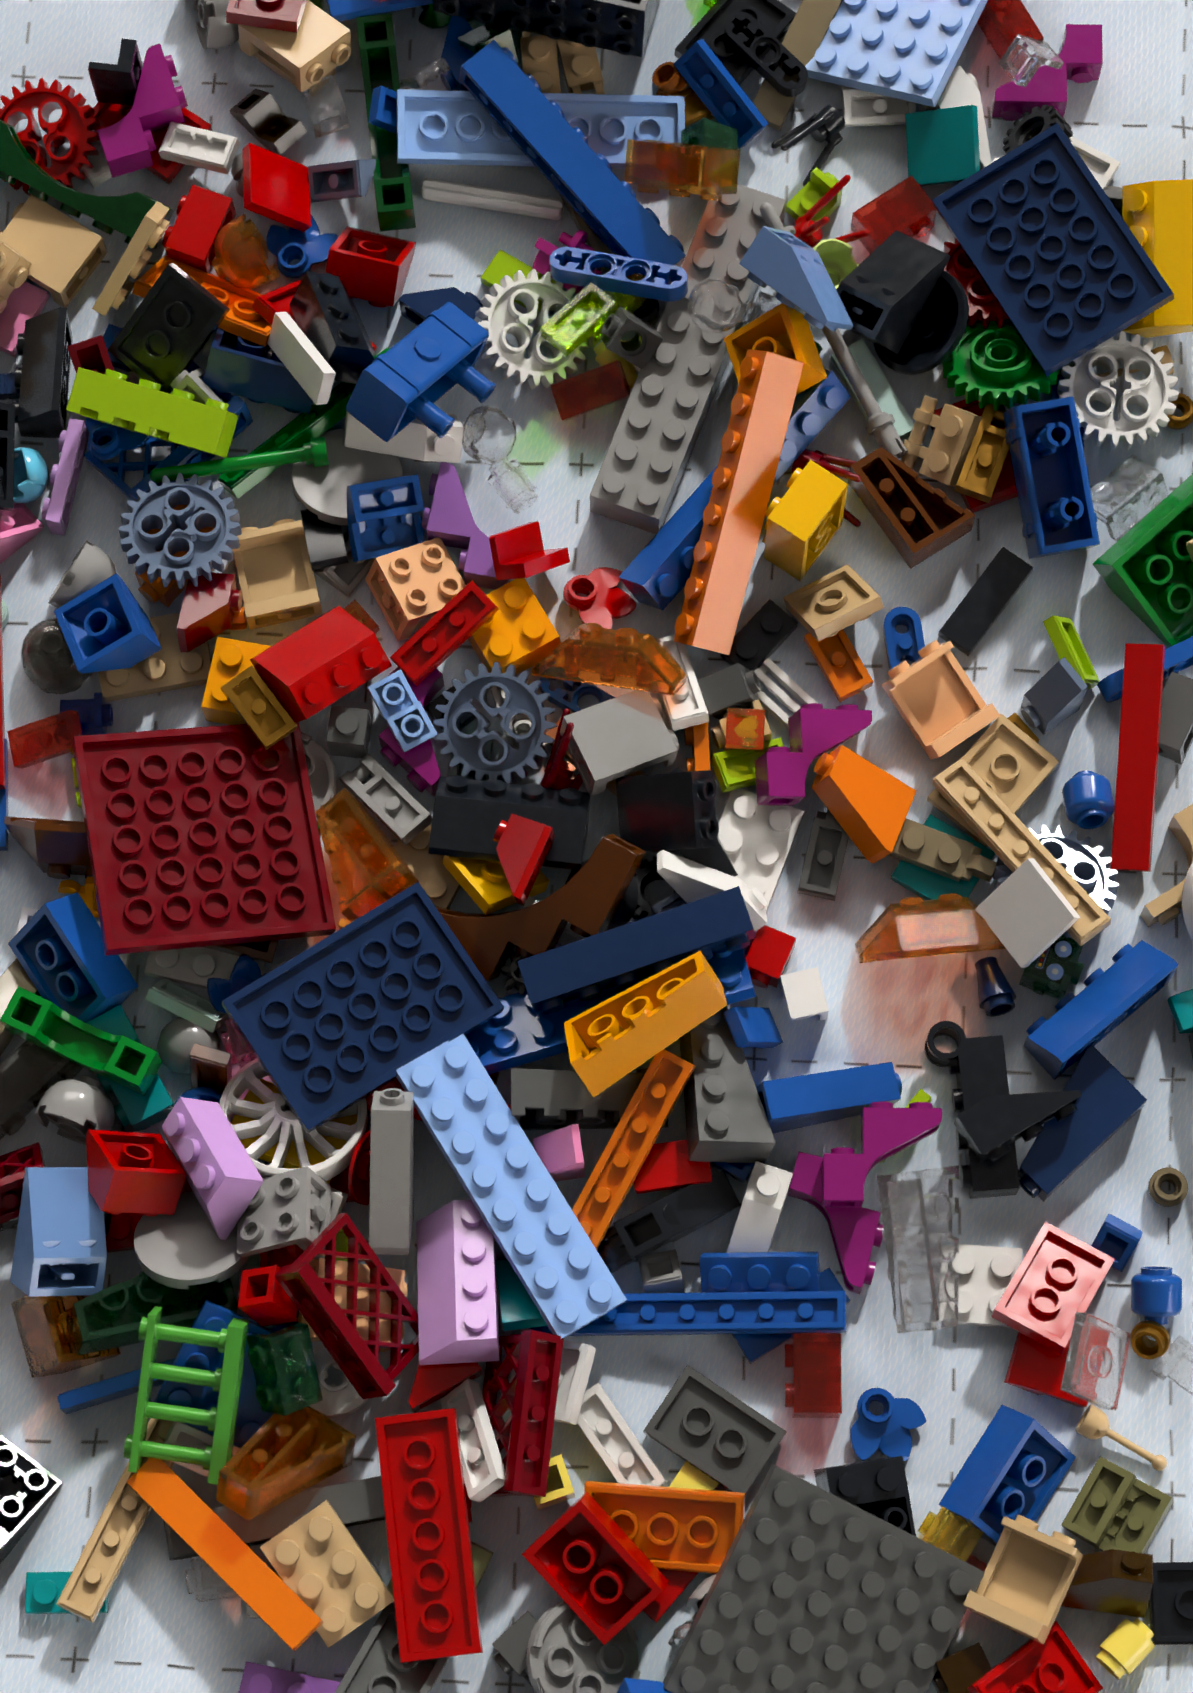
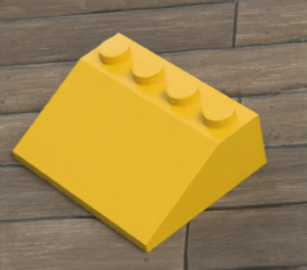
(1163, 225)

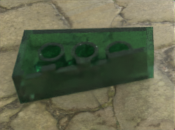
(115, 1314)

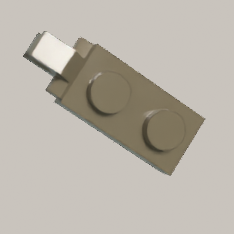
(941, 853)

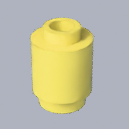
(1125, 1647)

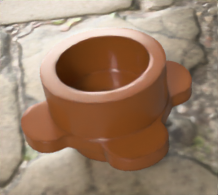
(668, 80)

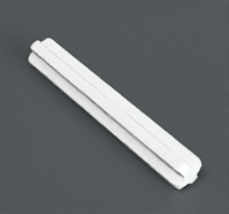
(492, 199)

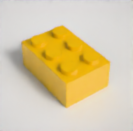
(804, 519)

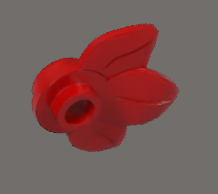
(603, 597)

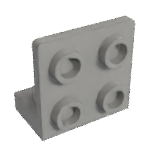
(285, 1212)

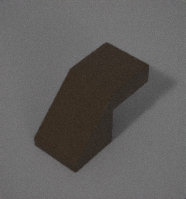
(267, 122)

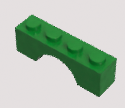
(94, 1049)

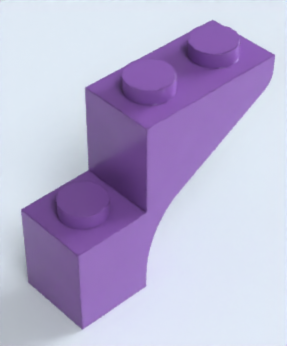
(454, 524)

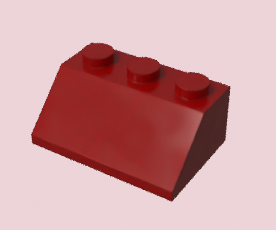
(321, 663)
(595, 1568)

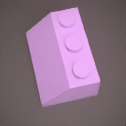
(213, 1160)

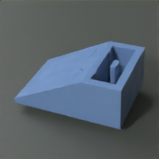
(797, 275)
(59, 1235)

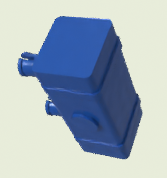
(419, 372)
(1051, 477)

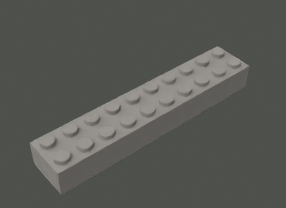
(681, 376)

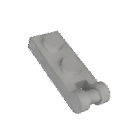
(387, 799)

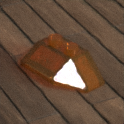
(613, 659)
(926, 929)

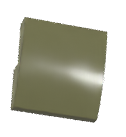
(1117, 1510)

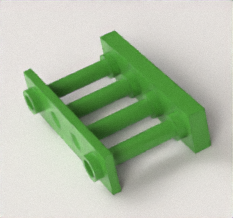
(223, 1380)

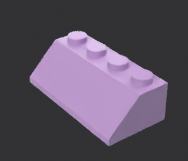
(456, 1287)

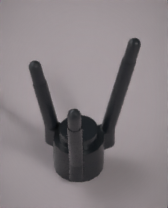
(822, 127)

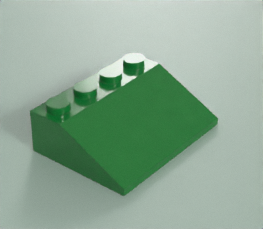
(1154, 570)

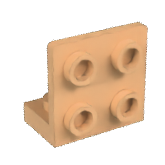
(413, 584)

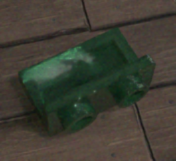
(284, 1369)

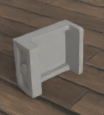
(619, 739)

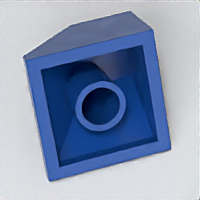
(107, 628)

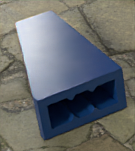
(827, 1095)

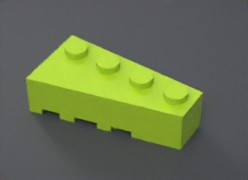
(153, 412)

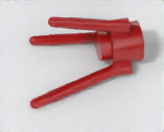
(811, 232)

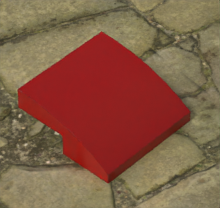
(1039, 1370)

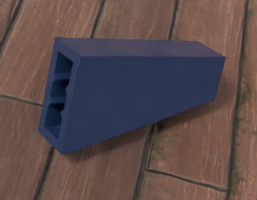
(1066, 1145)

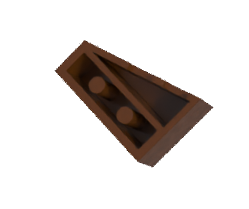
(907, 508)

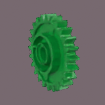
(995, 368)

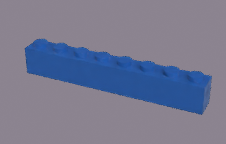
(566, 158)
(668, 558)

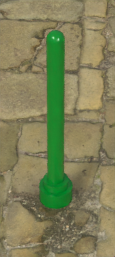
(311, 453)

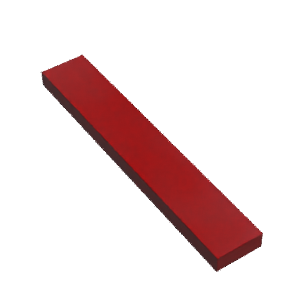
(1138, 757)

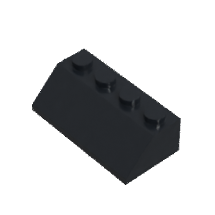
(471, 811)

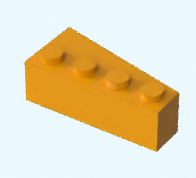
(641, 1021)

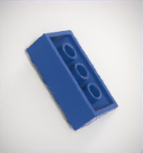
(1099, 1007)

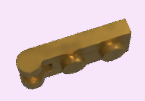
(984, 457)

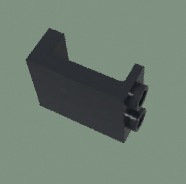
(668, 810)

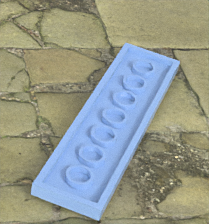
(458, 131)
(510, 1187)

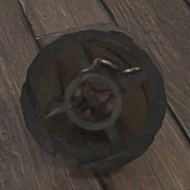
(49, 660)

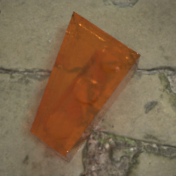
(681, 168)
(361, 856)
(283, 1461)

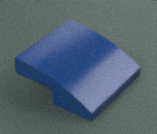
(384, 516)

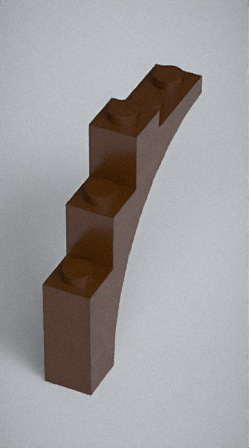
(584, 901)

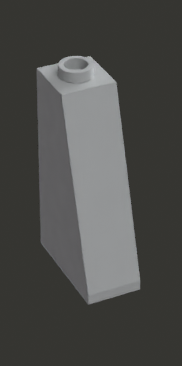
(391, 1172)

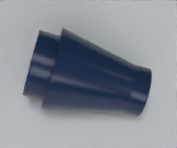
(993, 988)

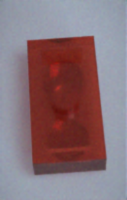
(591, 390)
(44, 739)

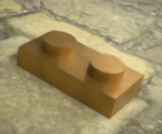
(258, 707)

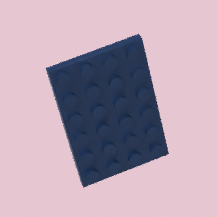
(1052, 249)
(361, 1006)

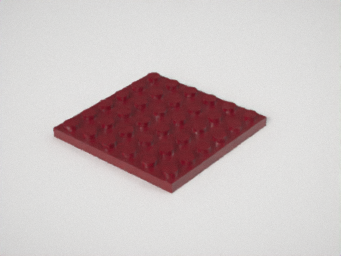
(201, 838)

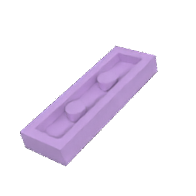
(65, 476)

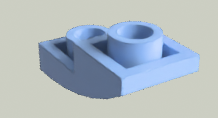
(402, 711)

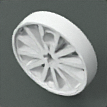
(280, 1125)

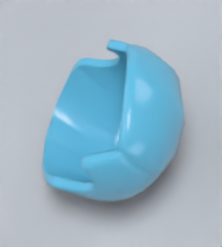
(29, 475)

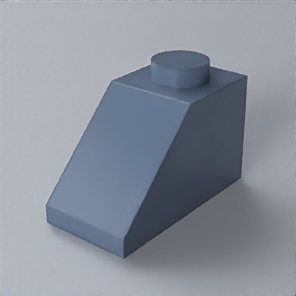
(1053, 697)

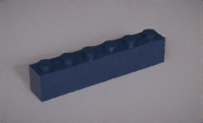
(636, 950)

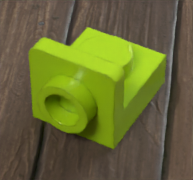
(811, 193)

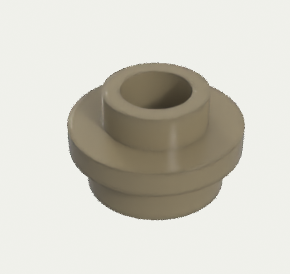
(1168, 1175)

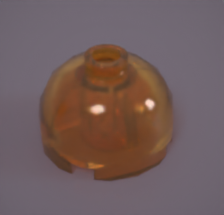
(243, 255)

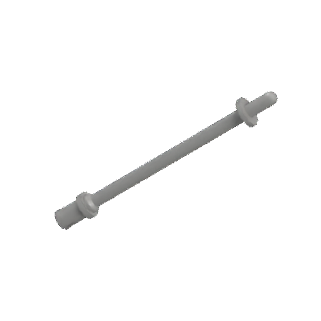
(879, 423)

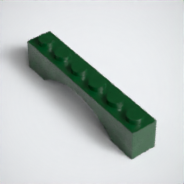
(380, 68)
(109, 213)

